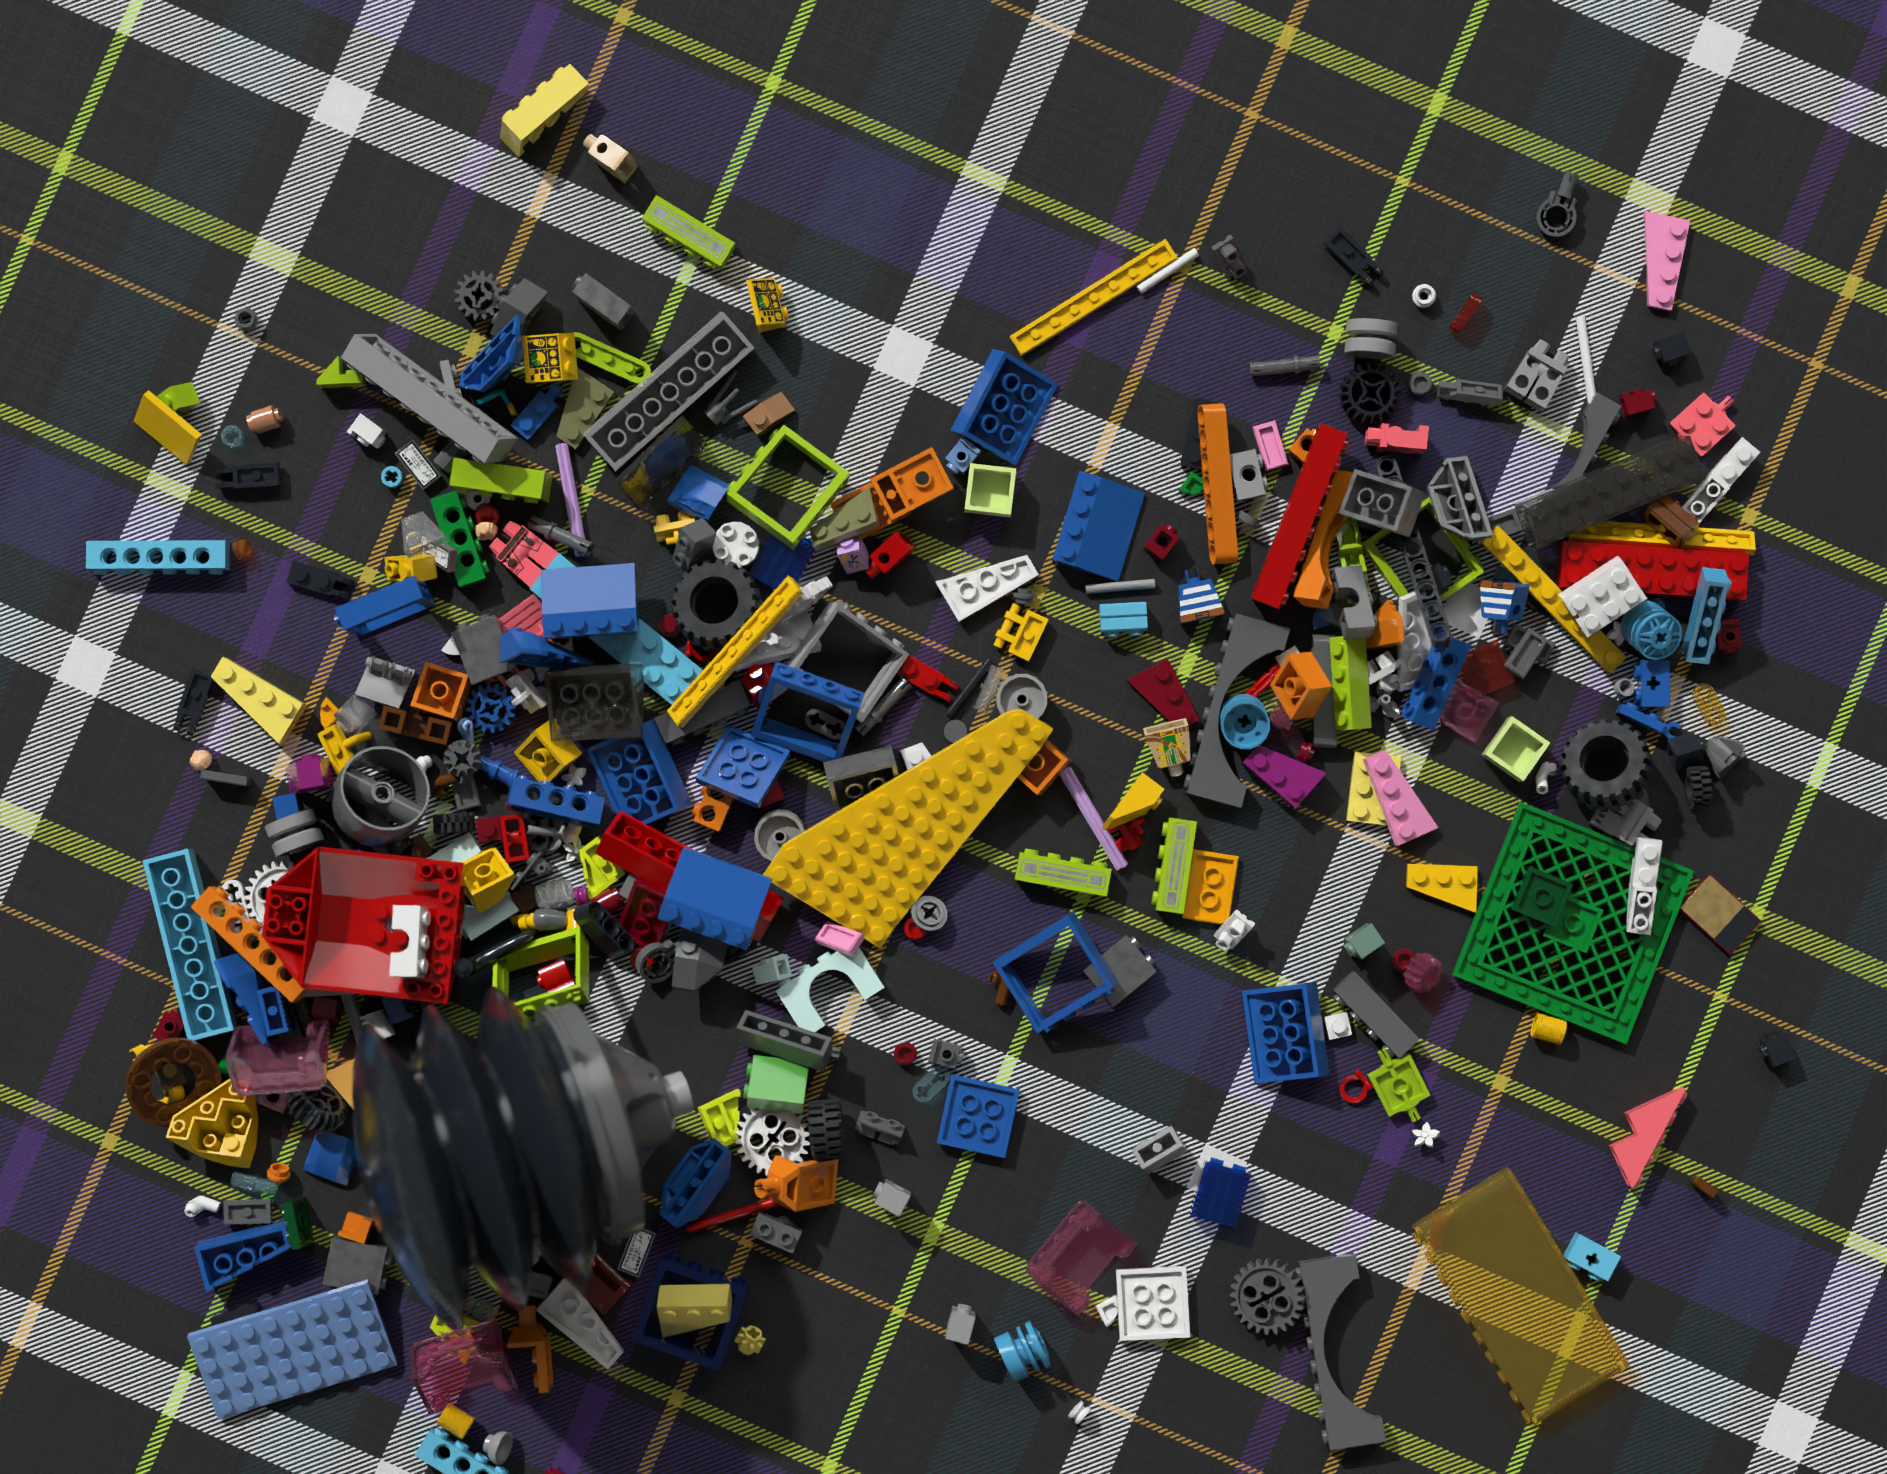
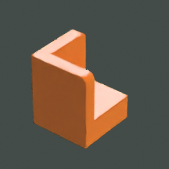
(357, 1227)

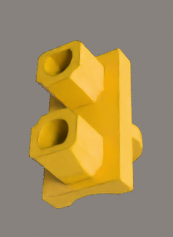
(670, 531)

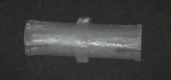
(989, 688)

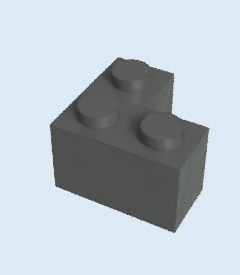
(524, 300)

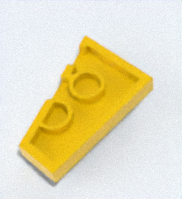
(1445, 882)

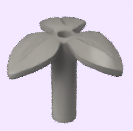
(1389, 708)
(556, 832)

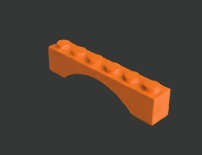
(1315, 581)

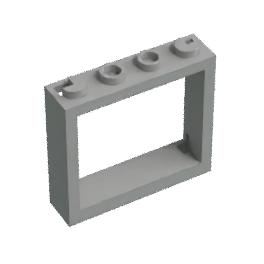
(885, 674)

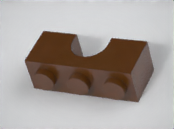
(416, 725)

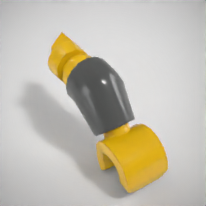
(545, 920)

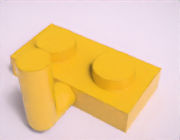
(338, 747)

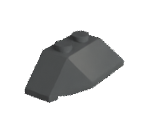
(1458, 500)
(697, 960)

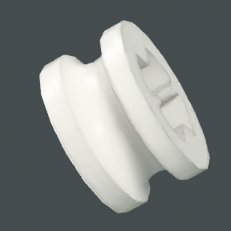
(1079, 1412)

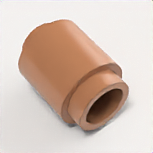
(264, 419)

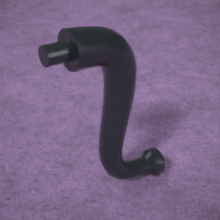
(476, 963)

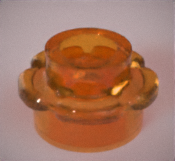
(242, 548)

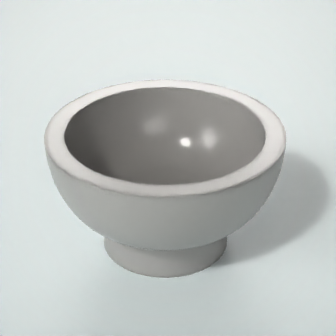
(498, 1446)

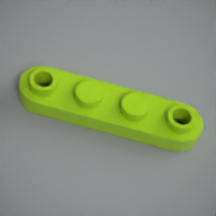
(610, 359)

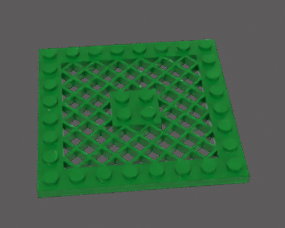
(1573, 928)

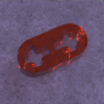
(1466, 312)

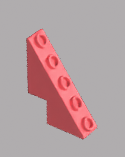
(1648, 1125)

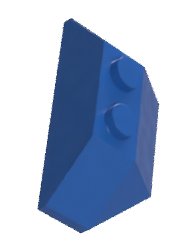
(496, 359)
(695, 1182)

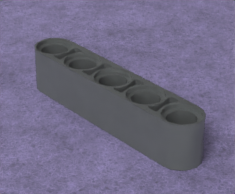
(1323, 722)

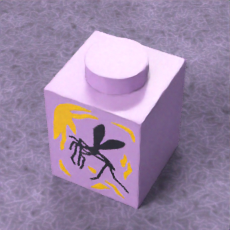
(853, 554)

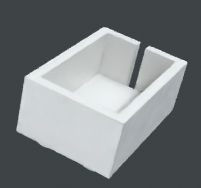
(1602, 596)

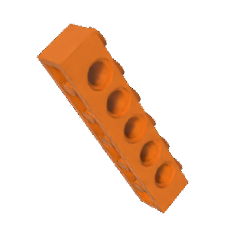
(207, 908)

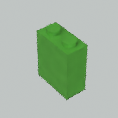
(776, 1084)

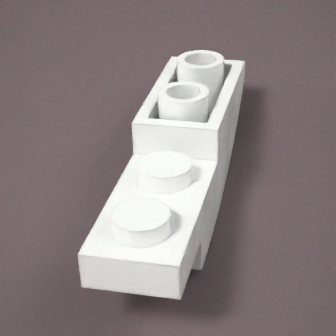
(1720, 479)
(1643, 886)

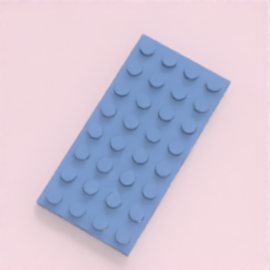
(292, 1349)

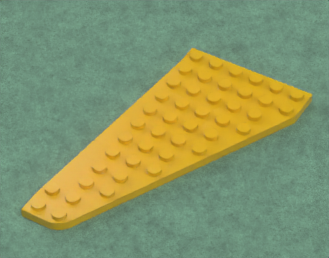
(891, 844)

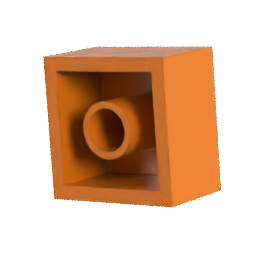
(1301, 685)
(441, 693)
(1044, 768)

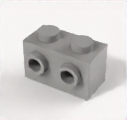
(1159, 1149)

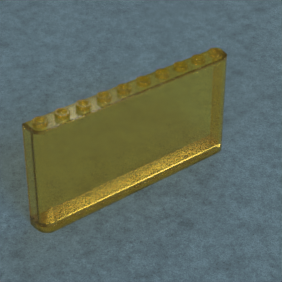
(1519, 1296)

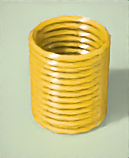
(1548, 1028)
(455, 1421)

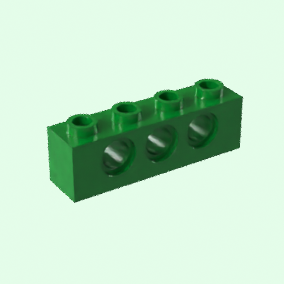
(442, 507)

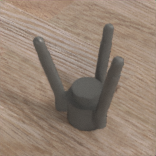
(718, 411)

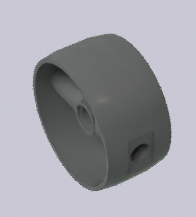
(364, 790)

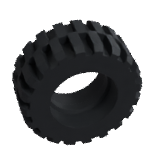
(696, 585)
(1600, 738)

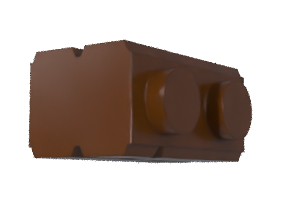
(1671, 520)

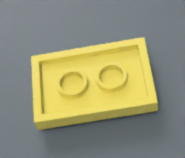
(1362, 800)

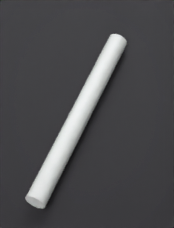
(1586, 358)

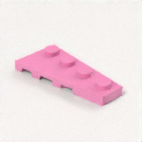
(1665, 247)
(1399, 803)

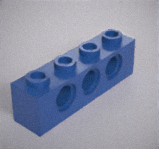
(1435, 692)
(519, 801)

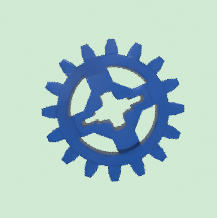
(488, 699)

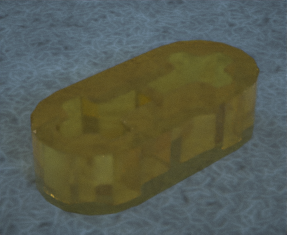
(1704, 708)

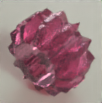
(1423, 972)

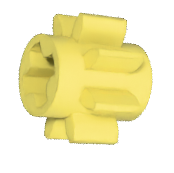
(749, 1340)

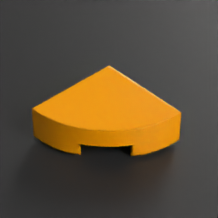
(327, 713)

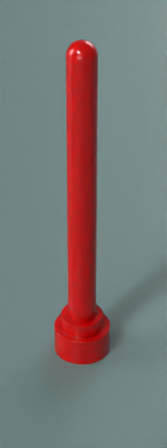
(731, 1215)

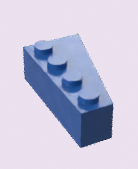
(239, 1251)

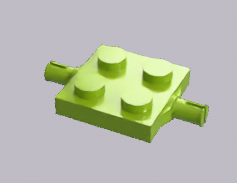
(1398, 1084)

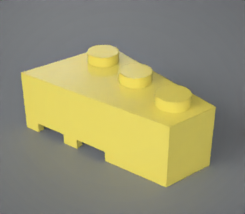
(692, 1307)

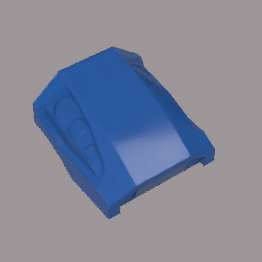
(697, 493)
(332, 1157)

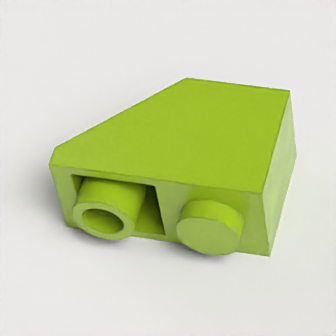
(180, 398)

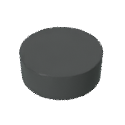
(1419, 383)
(1247, 519)
(955, 731)

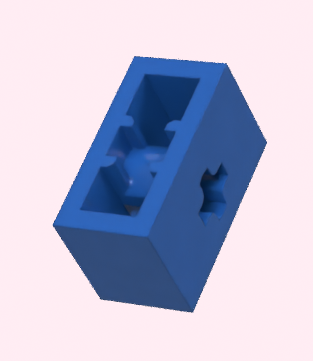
(1658, 672)

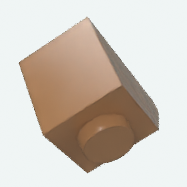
(768, 414)

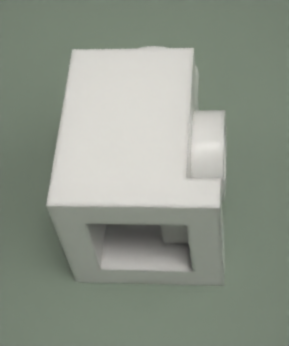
(367, 432)

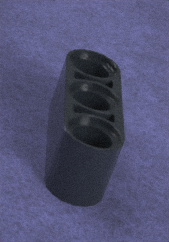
(603, 929)

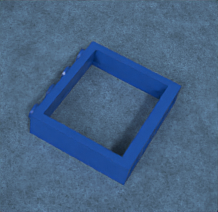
(384, 606)
(797, 739)
(1020, 992)

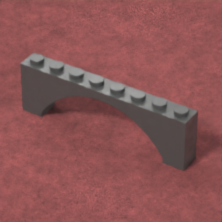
(1211, 774)
(1343, 1421)

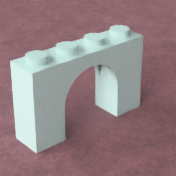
(476, 923)
(796, 992)

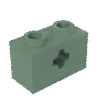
(1363, 941)

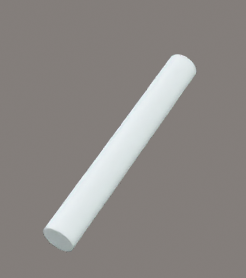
(1168, 270)

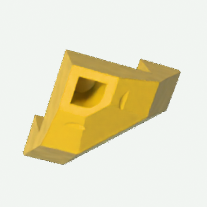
(218, 1127)

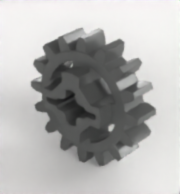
(469, 293)

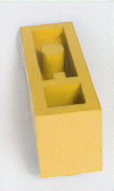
(1136, 802)

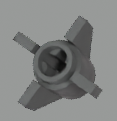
(1724, 754)

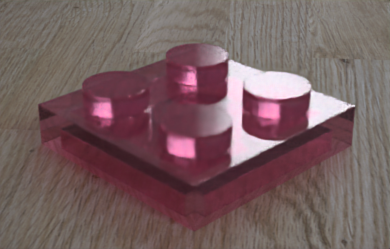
(1467, 710)

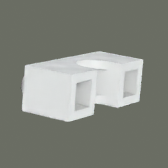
(411, 961)

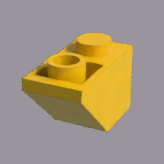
(401, 567)

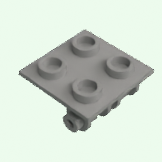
(384, 682)

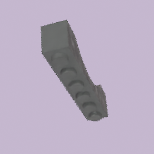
(1596, 421)

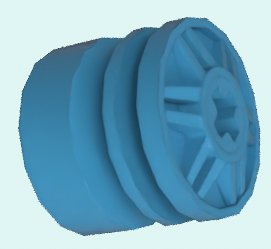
(1651, 630)
(1252, 731)
(1022, 1351)

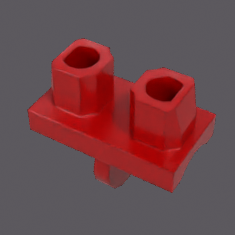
(1130, 832)

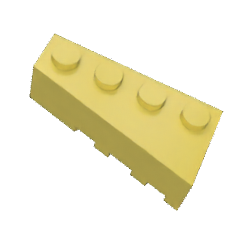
(542, 108)
(265, 703)

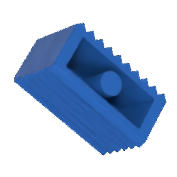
(274, 1011)

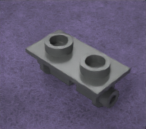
(870, 1122)

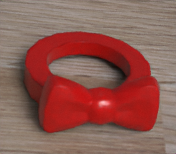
(691, 652)
(1367, 1085)

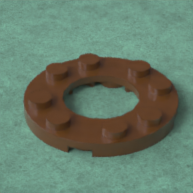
(150, 1060)

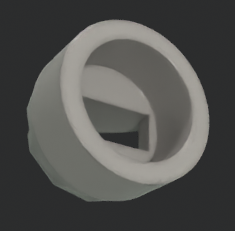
(1624, 693)

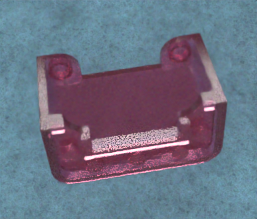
(284, 1068)
(1077, 1255)
(461, 1362)

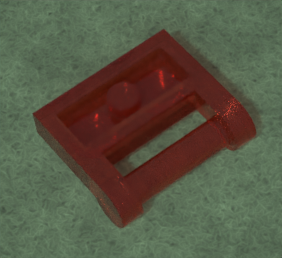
(600, 1293)

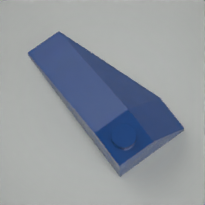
(532, 650)
(245, 981)

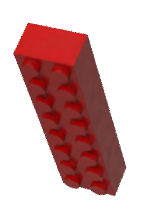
(1299, 515)
(1655, 569)
(654, 859)

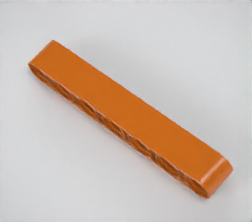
(1217, 483)

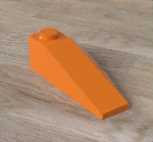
(1389, 628)

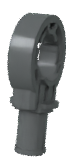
(1565, 192)
(667, 950)

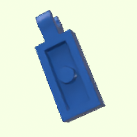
(537, 412)
(1648, 721)

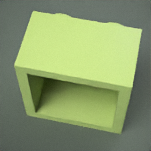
(990, 490)
(1515, 749)

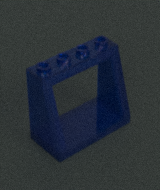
(679, 1348)

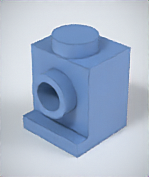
(962, 465)

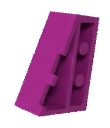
(310, 774)
(1282, 774)

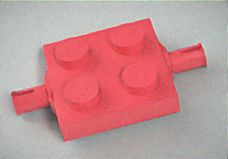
(1704, 422)

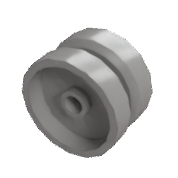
(1370, 338)
(1022, 686)
(770, 824)
(295, 836)

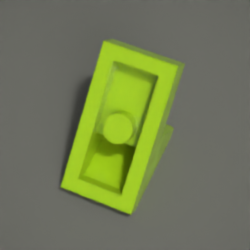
(334, 376)

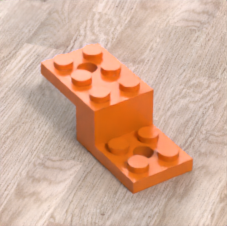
(898, 492)

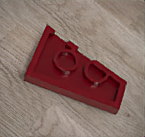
(1164, 691)

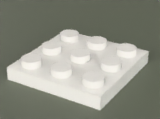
(1152, 1303)

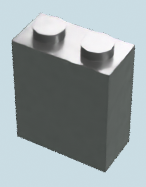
(602, 301)
(480, 648)
(1127, 966)
(355, 1262)

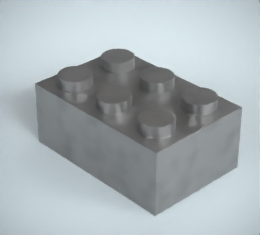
(1382, 503)
(859, 774)

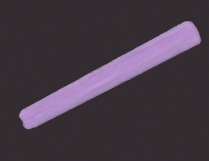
(570, 492)
(1093, 818)

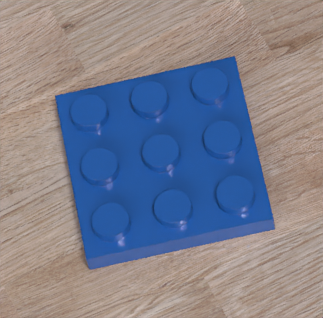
(743, 766)
(978, 1116)

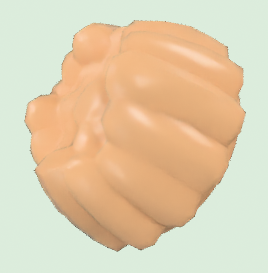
(486, 531)
(200, 760)

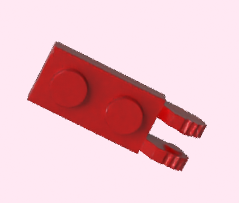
(925, 677)

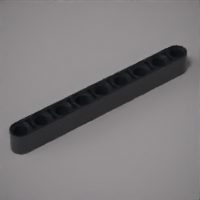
(1418, 562)

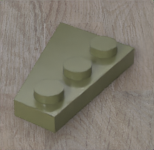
(582, 408)
(848, 521)

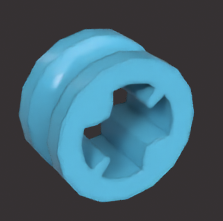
(394, 470)

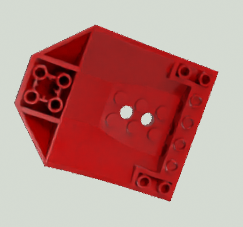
(333, 913)

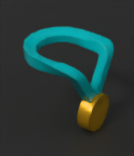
(492, 394)

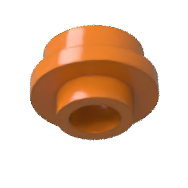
(278, 1173)

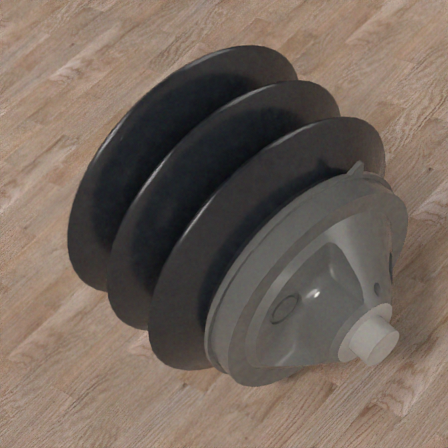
(505, 1148)

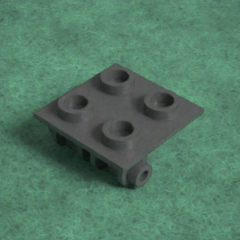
(538, 864)

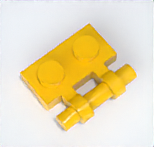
(1027, 635)

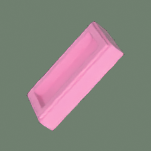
(1270, 446)
(839, 938)

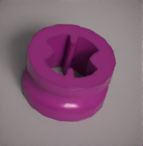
(581, 895)

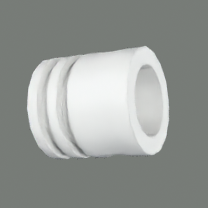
(379, 1022)

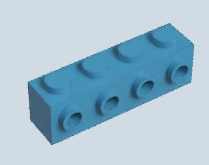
(1706, 615)

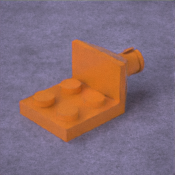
(800, 1184)
(531, 1333)

